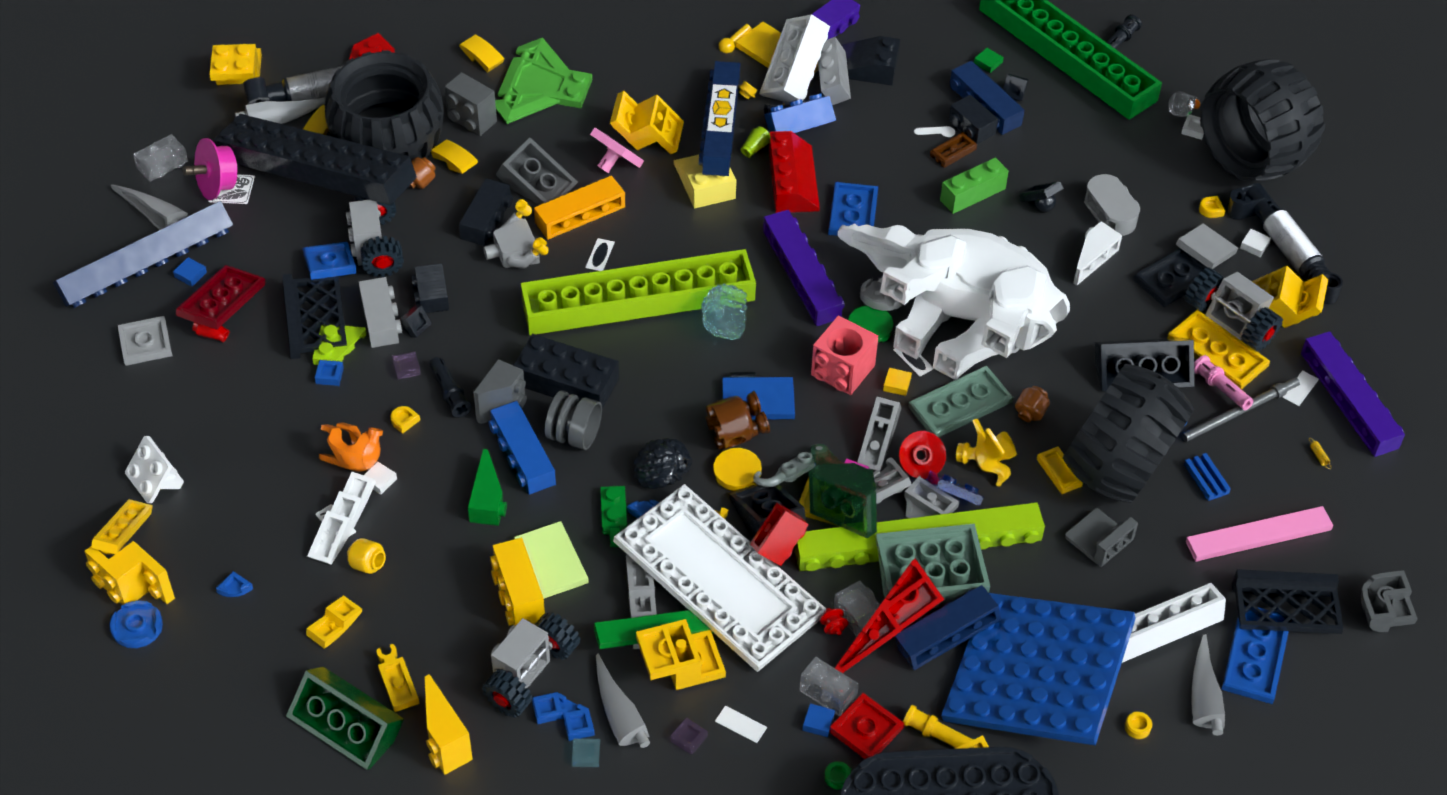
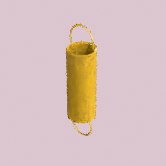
(1319, 453)

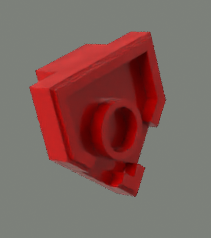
(372, 44)

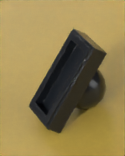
(1042, 195)

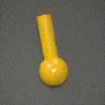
(727, 45)

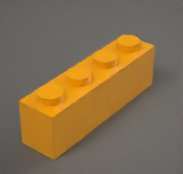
(579, 207)

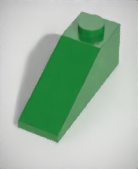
(486, 500)

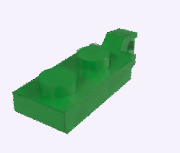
(613, 511)

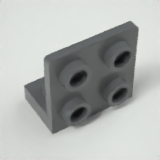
(1101, 536)

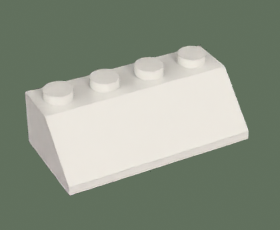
(795, 59)

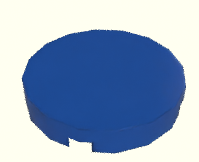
(136, 624)

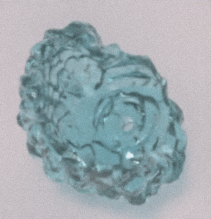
(725, 311)

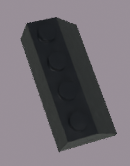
(1168, 357)

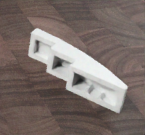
(342, 518)

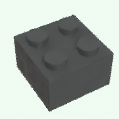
(470, 104)

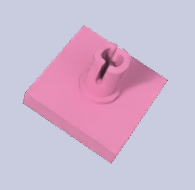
(614, 151)

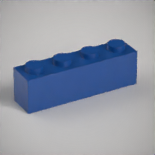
(522, 447)

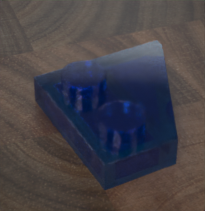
(949, 485)

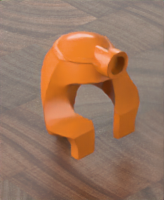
(355, 457)

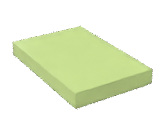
(554, 559)

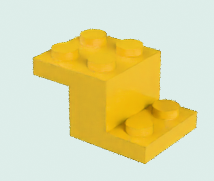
(235, 63)
(647, 122)
(1293, 297)
(129, 574)
(678, 653)

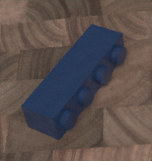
(972, 81)
(948, 627)

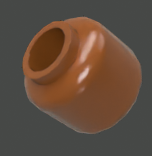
(424, 171)
(1032, 404)

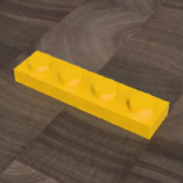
(121, 527)

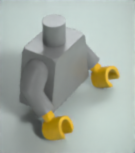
(515, 241)

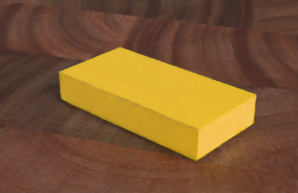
(1058, 471)

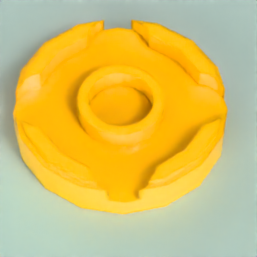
(736, 468)

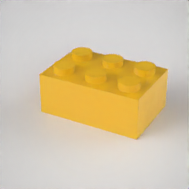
(516, 582)

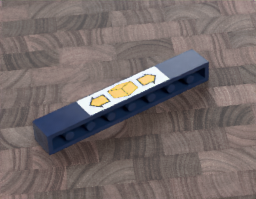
(719, 119)

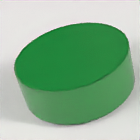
(836, 774)

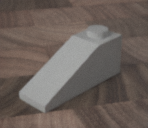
(879, 433)

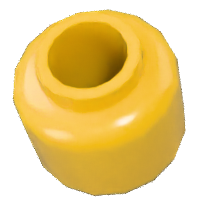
(366, 556)

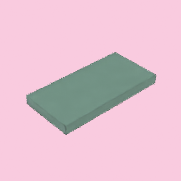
(960, 402)

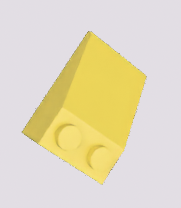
(704, 189)

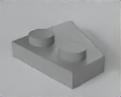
(890, 480)

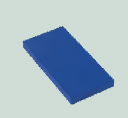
(1255, 660)

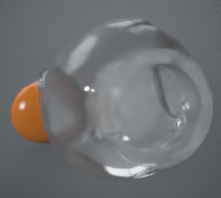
(1182, 103)

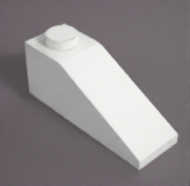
(1098, 247)

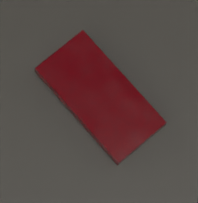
(220, 297)

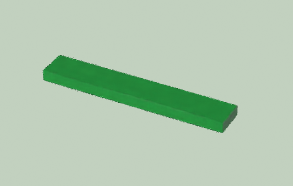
(623, 631)

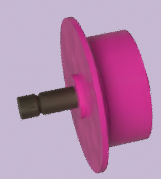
(213, 168)

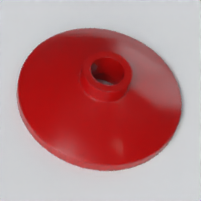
(933, 452)

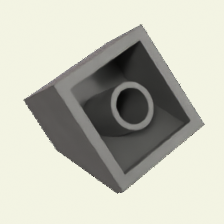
(499, 387)

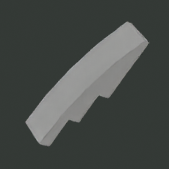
(640, 591)

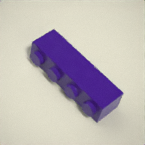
(838, 15)

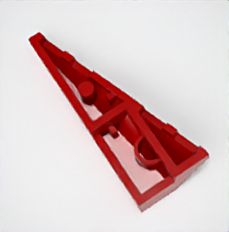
(905, 603)

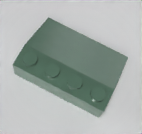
(946, 554)

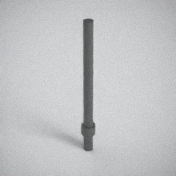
(1276, 391)

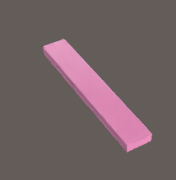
(1259, 533)

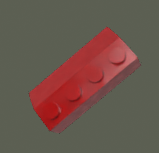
(792, 173)

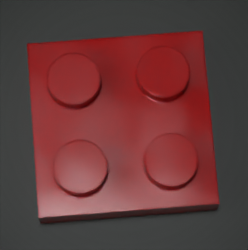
(866, 727)

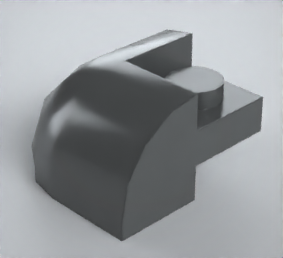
(1387, 601)

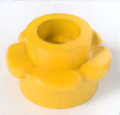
(747, 90)

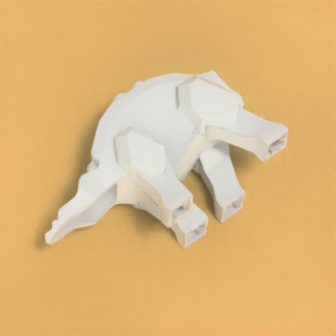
(966, 278)

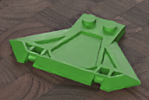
(538, 82)

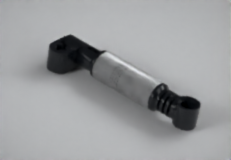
(290, 89)
(1285, 233)

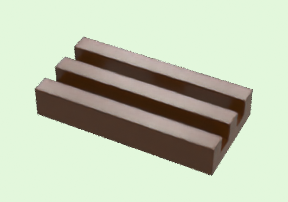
(956, 151)

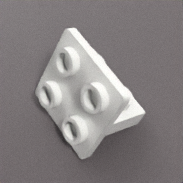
(151, 471)

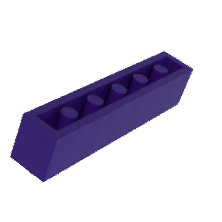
(803, 267)
(1352, 394)

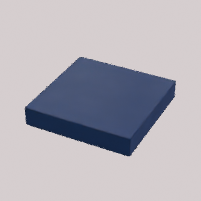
(329, 260)

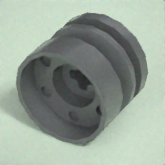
(573, 420)

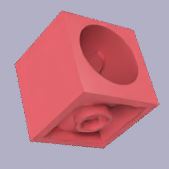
(844, 355)

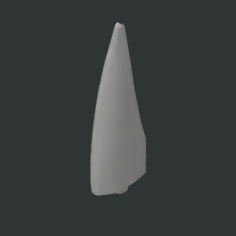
(282, 111)
(156, 210)
(1206, 694)
(620, 711)

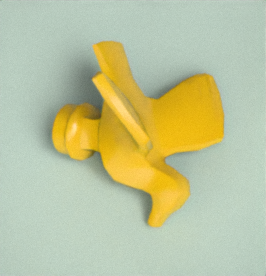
(988, 452)

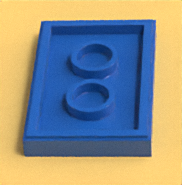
(852, 206)
(774, 394)

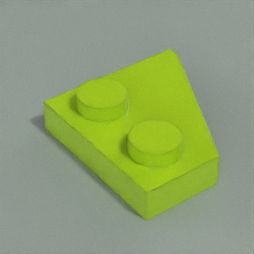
(328, 352)

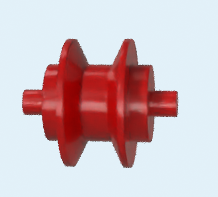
(833, 620)

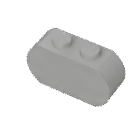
(1112, 203)

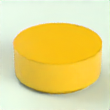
(1138, 725)

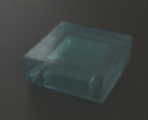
(586, 752)

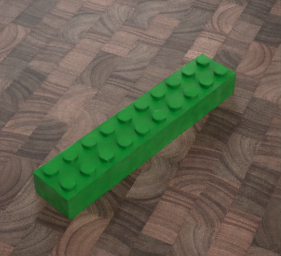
(1077, 53)

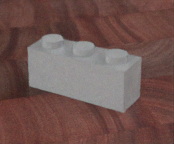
(834, 72)
(380, 312)

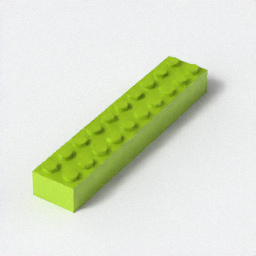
(632, 291)

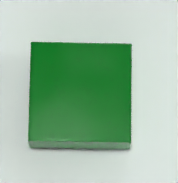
(988, 60)

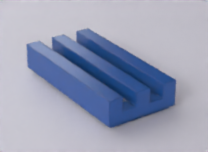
(1210, 474)

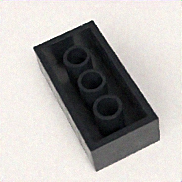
(558, 366)

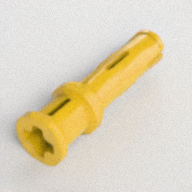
(932, 727)

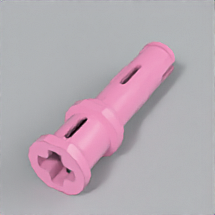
(1215, 377)

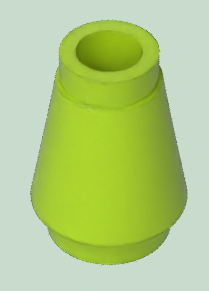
(756, 140)

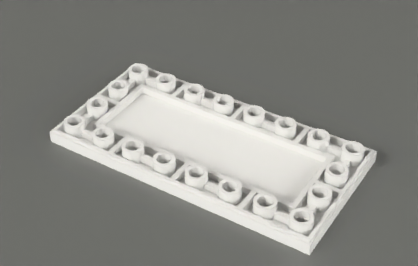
(720, 577)

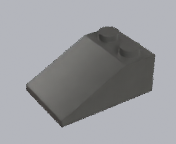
(535, 174)

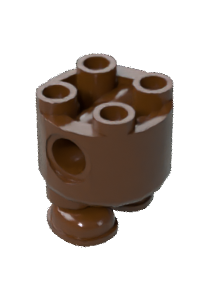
(733, 420)

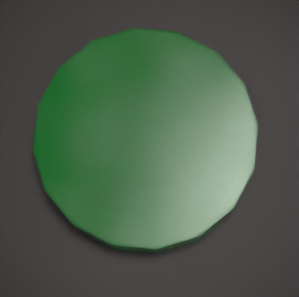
(873, 320)

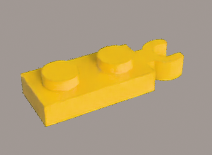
(397, 680)

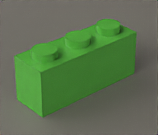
(974, 185)

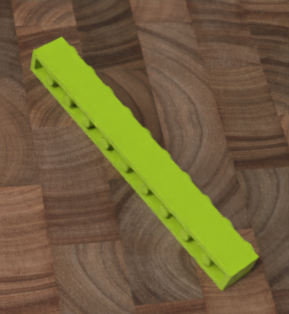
(994, 528)

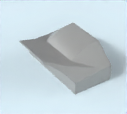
(927, 500)

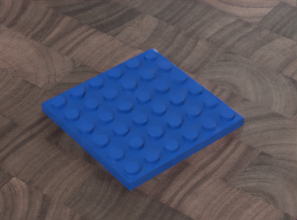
(1041, 670)

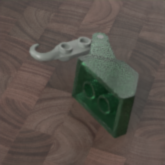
(836, 489)

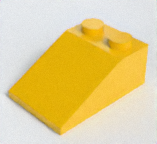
(447, 735)

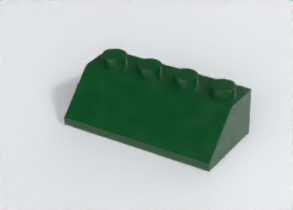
(344, 716)

